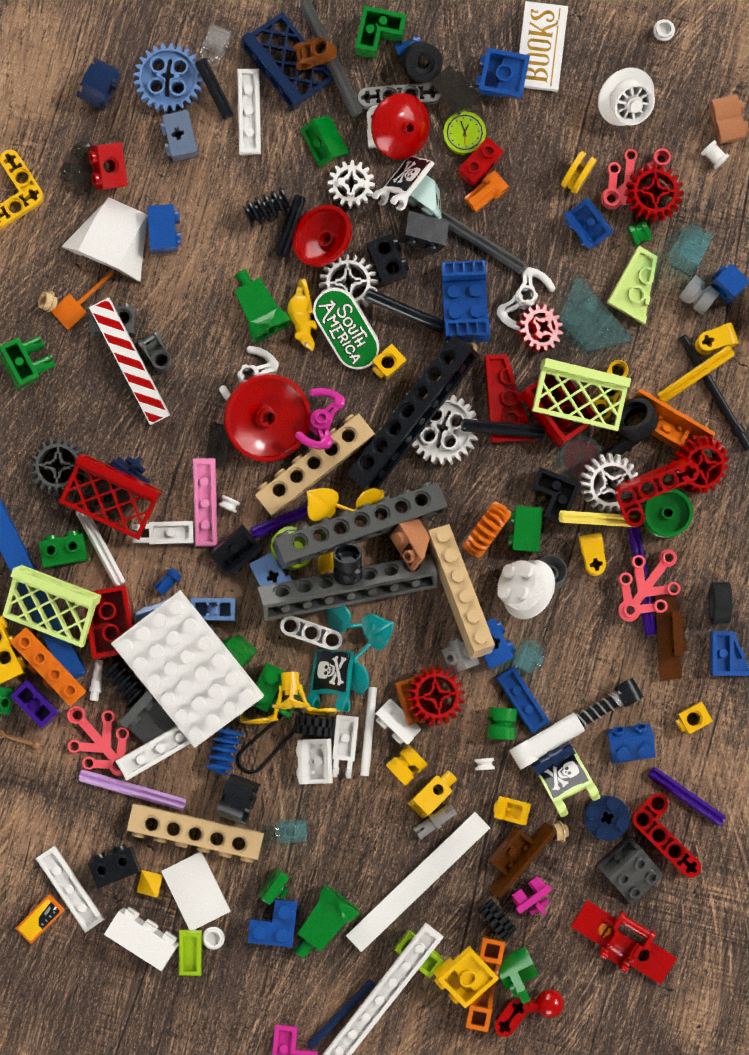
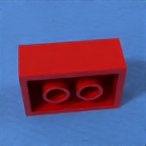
(558, 429)
(110, 620)

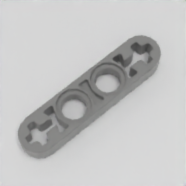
(397, 89)

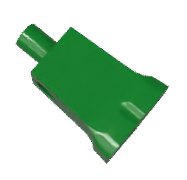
(259, 308)
(325, 921)

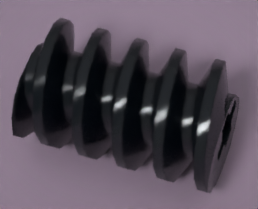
(266, 207)
(124, 682)

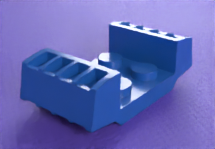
(465, 300)

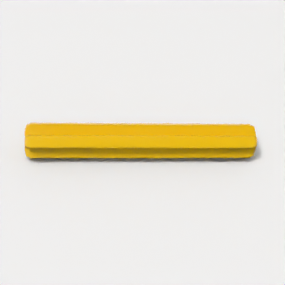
(696, 374)

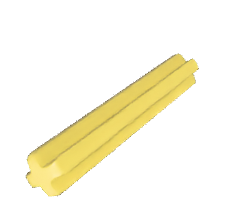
(593, 518)

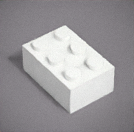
(142, 938)

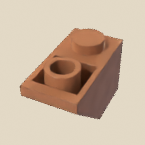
(411, 542)

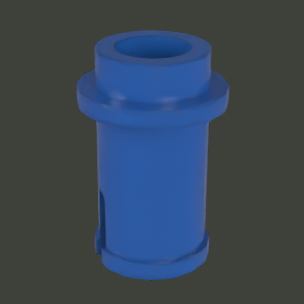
(401, 47)
(168, 581)

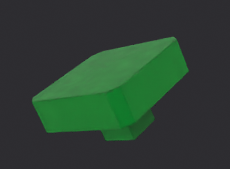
(274, 886)

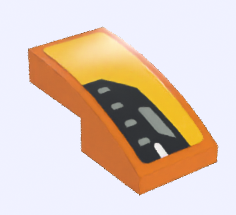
(40, 919)

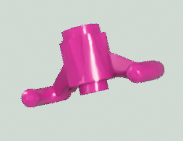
(322, 419)

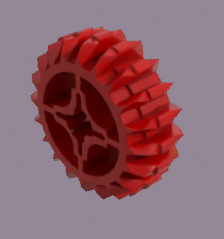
(645, 193)
(710, 468)
(435, 706)

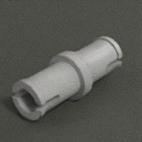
(435, 821)

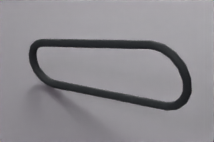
(257, 737)

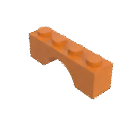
(480, 1010)

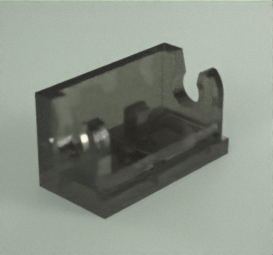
(218, 445)

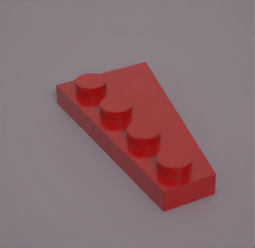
(502, 397)

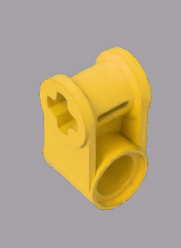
(718, 339)
(593, 549)

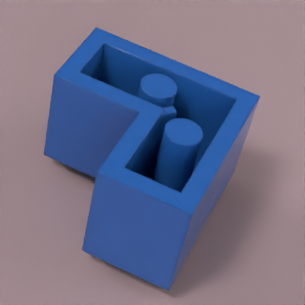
(279, 930)

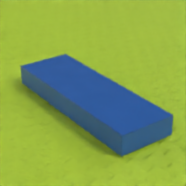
(522, 699)

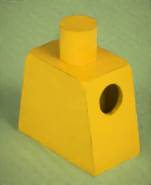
(426, 800)

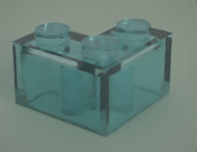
(690, 250)

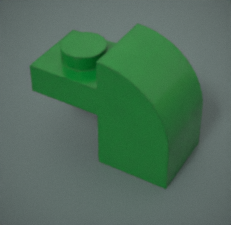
(515, 971)

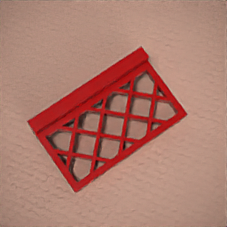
(117, 478)

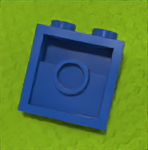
(502, 73)

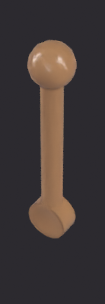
(35, 745)

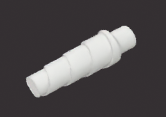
(96, 681)

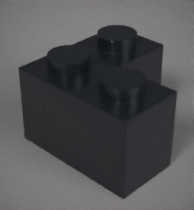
(559, 489)

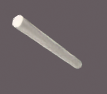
(368, 732)

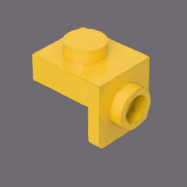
(512, 810)

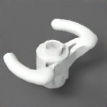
(525, 295)
(248, 371)

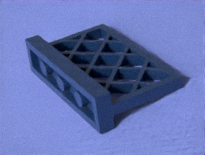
(270, 67)

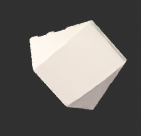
(113, 238)

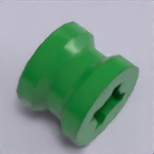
(639, 233)

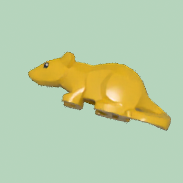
(300, 313)

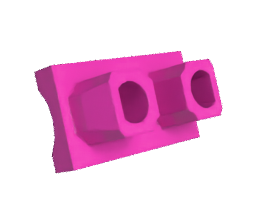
(540, 890)

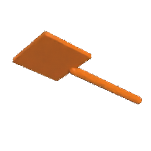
(70, 311)

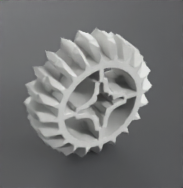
(358, 283)
(601, 487)

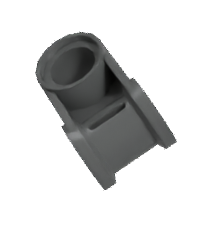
(154, 349)

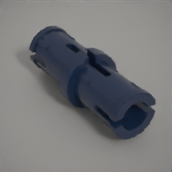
(553, 758)

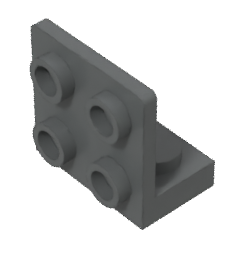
(147, 719)
(630, 870)

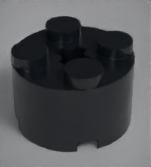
(237, 799)

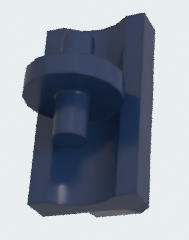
(130, 467)

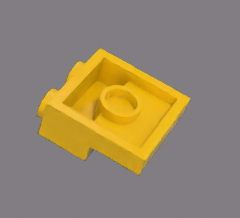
(465, 977)

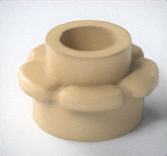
(47, 301)
(562, 831)

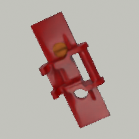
(619, 948)

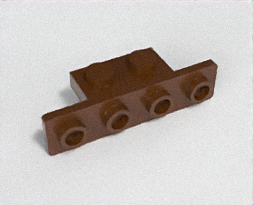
(670, 638)
(515, 856)

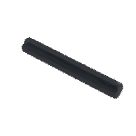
(404, 310)
(502, 428)

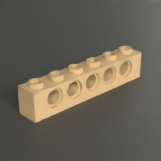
(275, 504)
(138, 827)

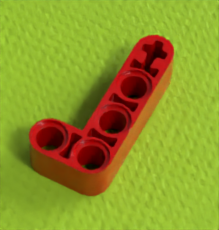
(658, 487)
(667, 839)

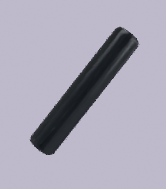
(214, 88)
(290, 225)

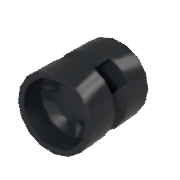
(347, 564)

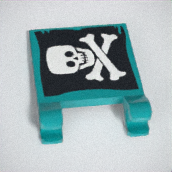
(331, 677)

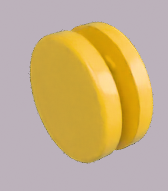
(578, 173)

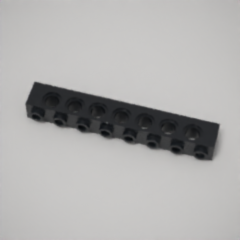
(424, 411)

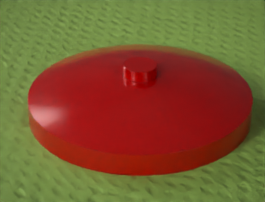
(265, 416)

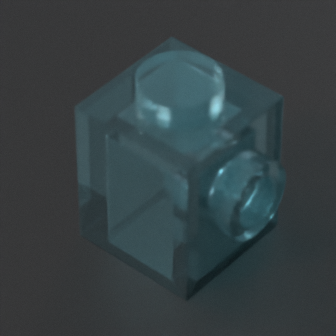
(528, 656)
(291, 831)

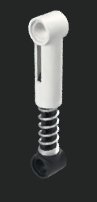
(573, 724)

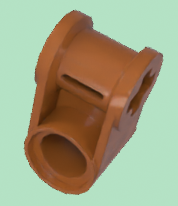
(310, 53)

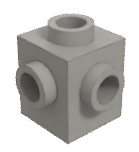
(457, 657)

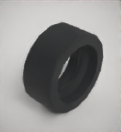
(645, 427)
(720, 602)

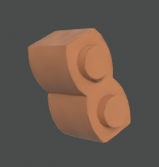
(728, 119)

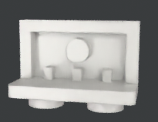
(392, 716)
(314, 761)

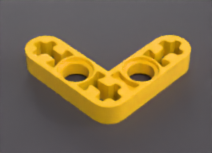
(24, 189)

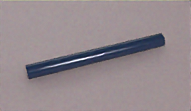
(335, 1020)

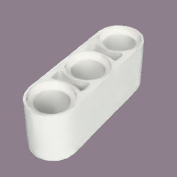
(303, 625)

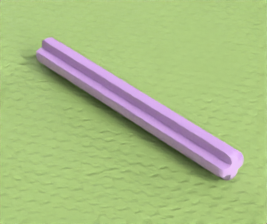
(132, 790)

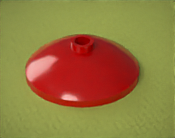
(390, 125)
(322, 235)

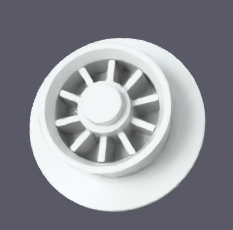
(627, 97)

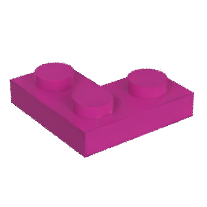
(285, 1041)

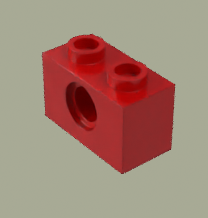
(114, 156)
(480, 162)

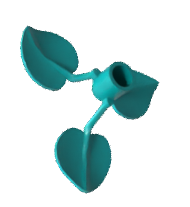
(375, 629)

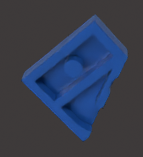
(726, 655)

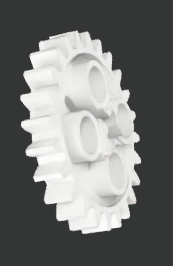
(463, 439)

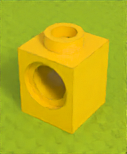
(391, 353)
(702, 715)

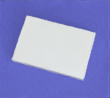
(196, 891)

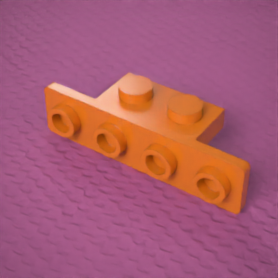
(672, 424)
(45, 664)

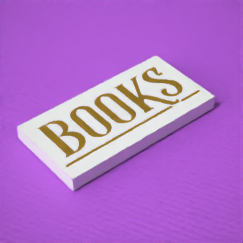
(544, 41)

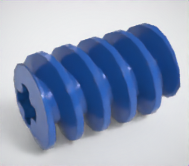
(223, 751)

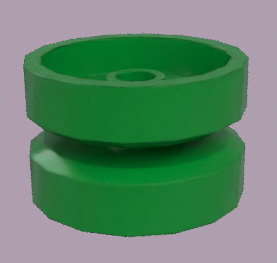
(667, 527)

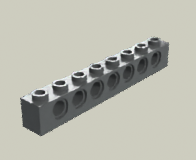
(290, 555)
(324, 592)

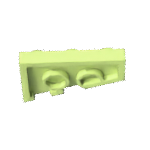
(634, 286)

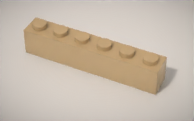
(460, 592)

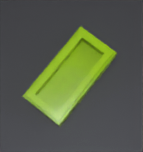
(190, 952)

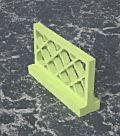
(584, 375)
(58, 588)

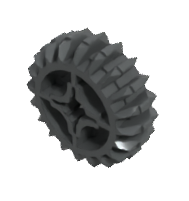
(58, 457)

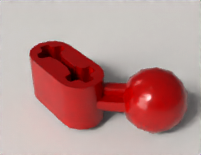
(548, 1004)

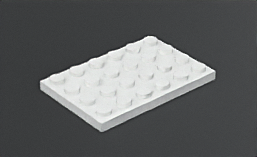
(187, 669)

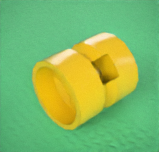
(406, 764)

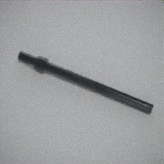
(736, 428)

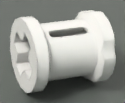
(715, 154)

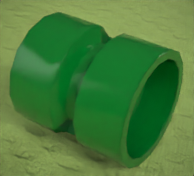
(501, 723)

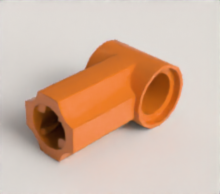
(490, 188)

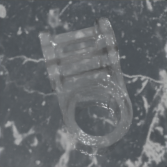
(215, 42)

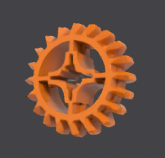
(487, 529)

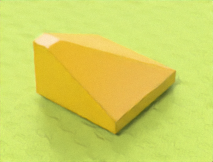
(150, 883)

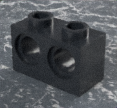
(383, 261)

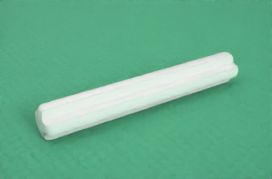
(101, 549)

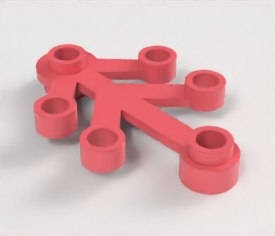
(618, 193)
(646, 588)
(102, 743)

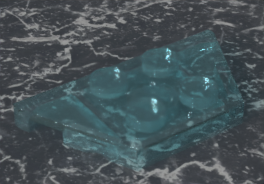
(590, 320)

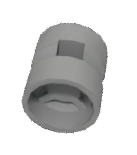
(699, 295)

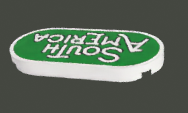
(346, 328)

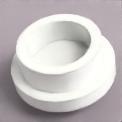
(664, 30)
(213, 938)

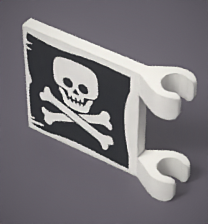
(404, 181)

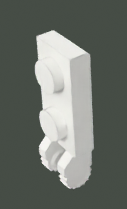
(167, 533)
(345, 743)

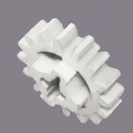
(343, 184)

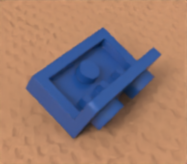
(588, 224)
(631, 743)

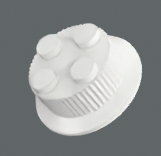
(526, 587)

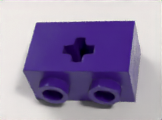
(35, 704)

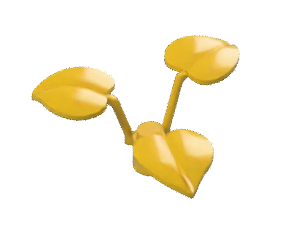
(322, 505)
(290, 686)

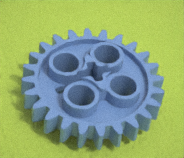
(148, 77)

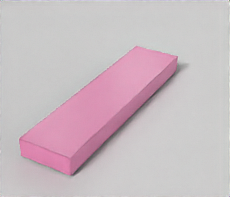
(205, 501)

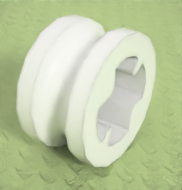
(229, 504)
(484, 764)

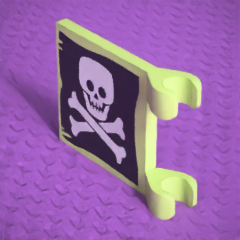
(567, 780)

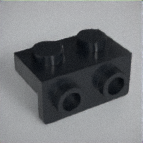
(236, 551)

